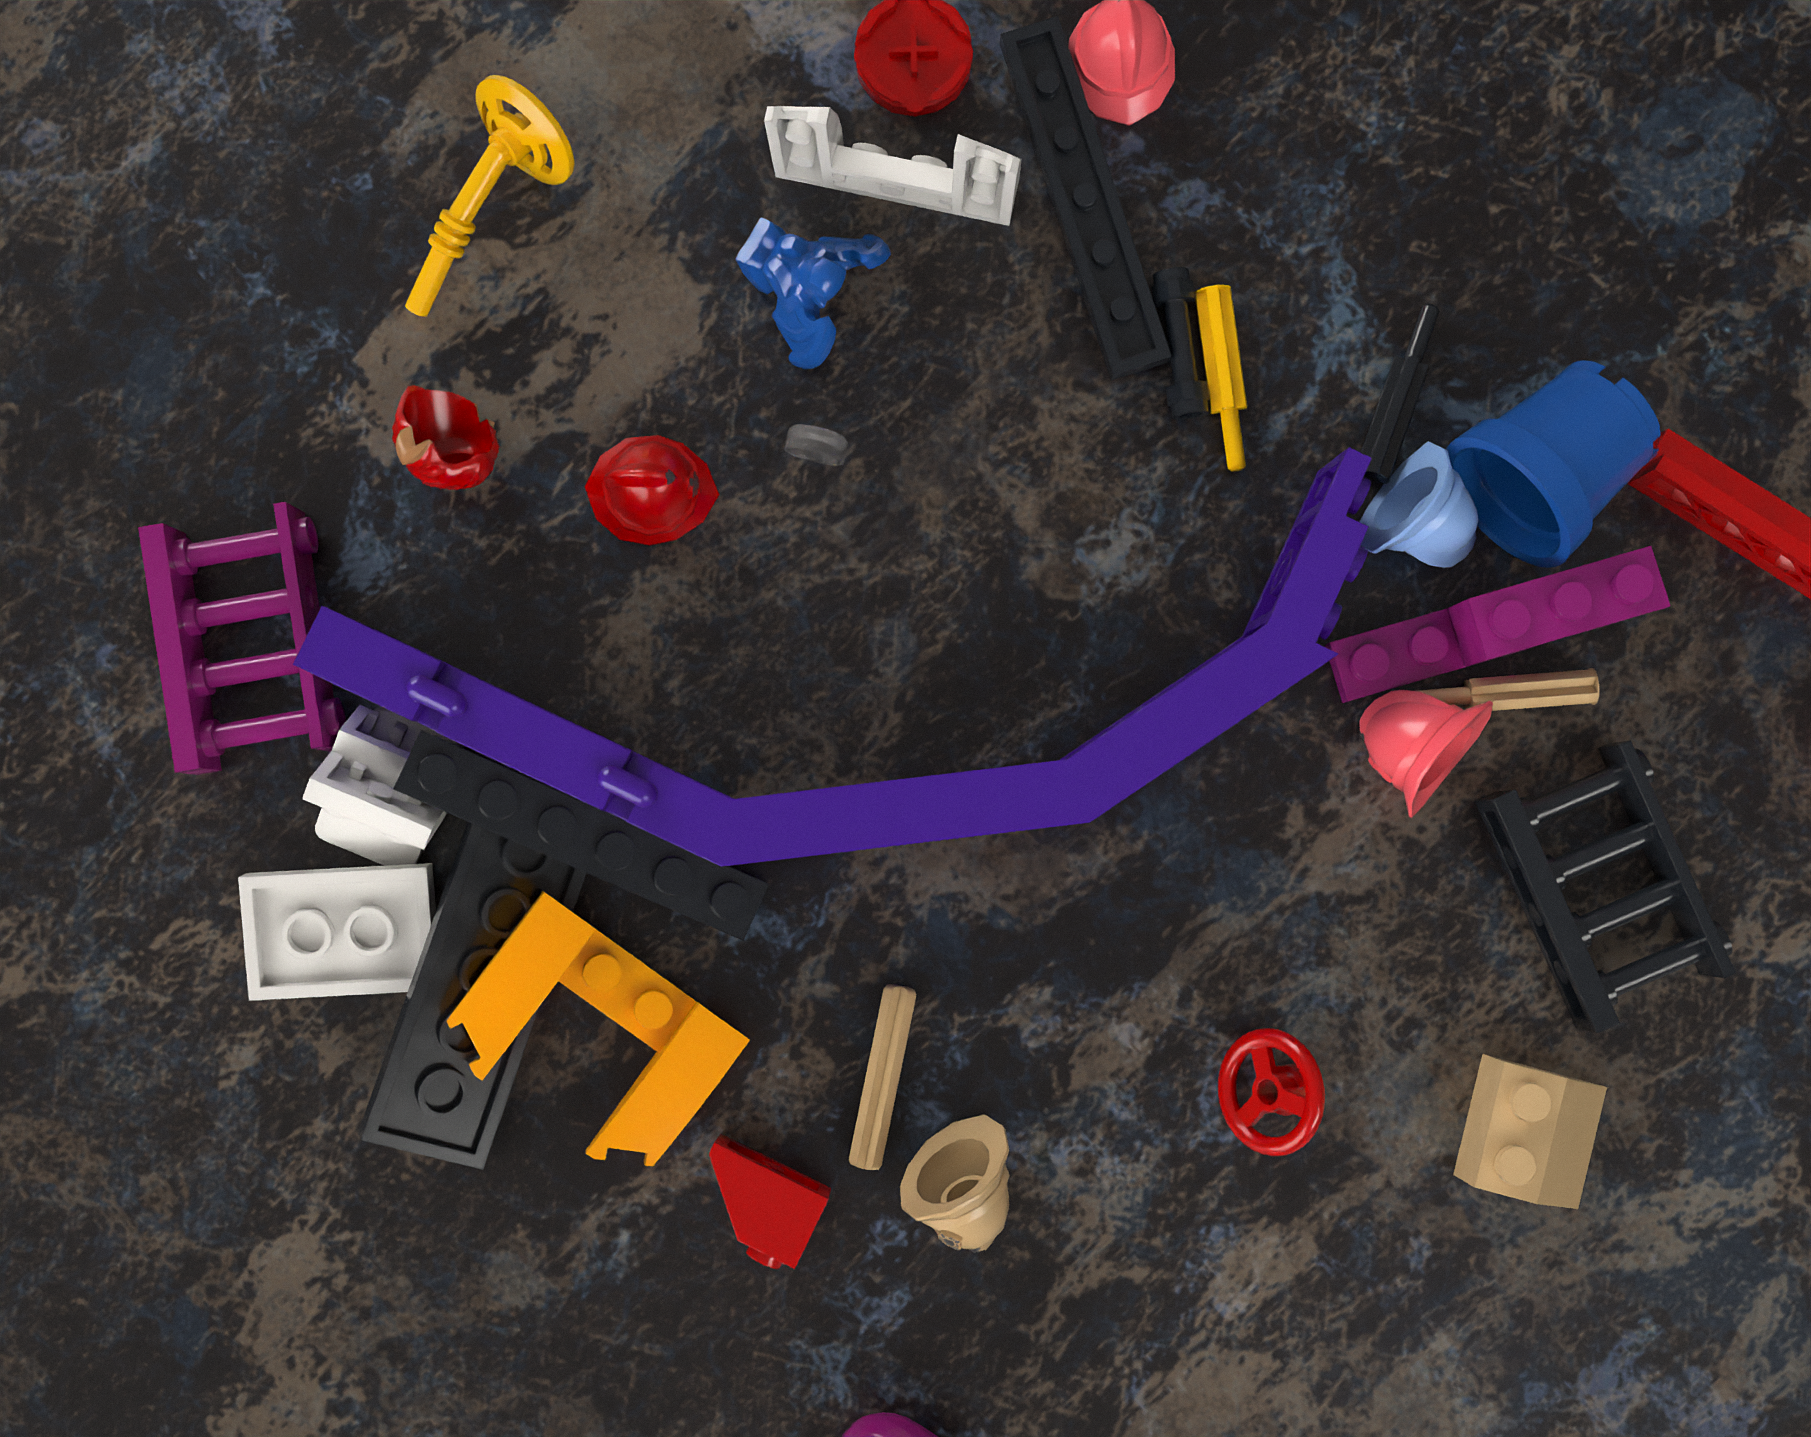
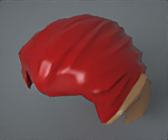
(443, 439)

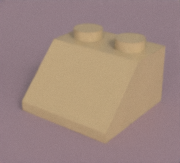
(1529, 1133)

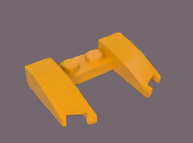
(689, 1039)

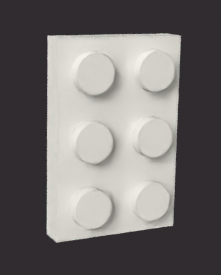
(335, 929)

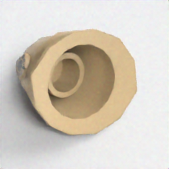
(960, 1183)

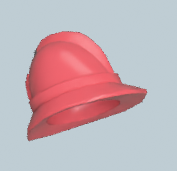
(1123, 59)
(1418, 740)

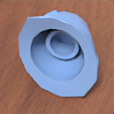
(1423, 511)

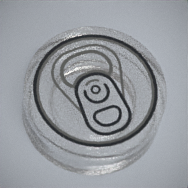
(816, 444)

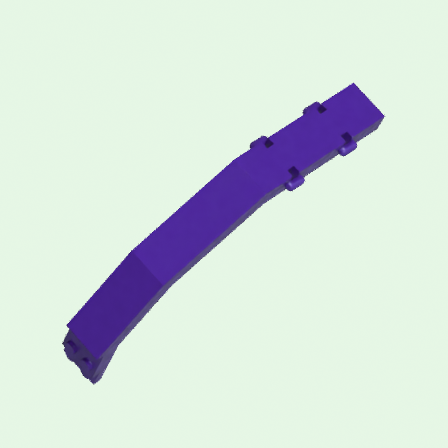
(727, 831)

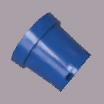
(1555, 462)

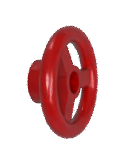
(1277, 1089)

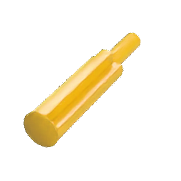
(1223, 366)

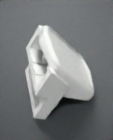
(358, 793)

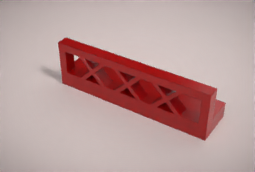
(1729, 509)

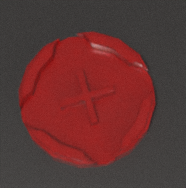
(913, 55)

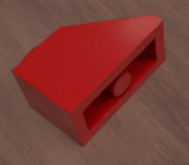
(767, 1202)

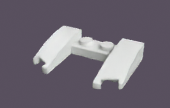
(811, 150)

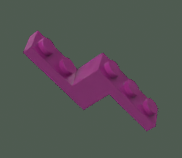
(1499, 624)

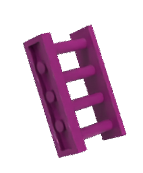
(182, 619)

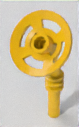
(509, 144)

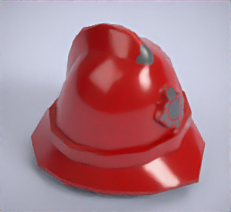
(650, 490)

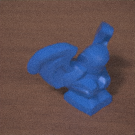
(804, 279)

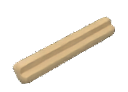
(882, 1077)

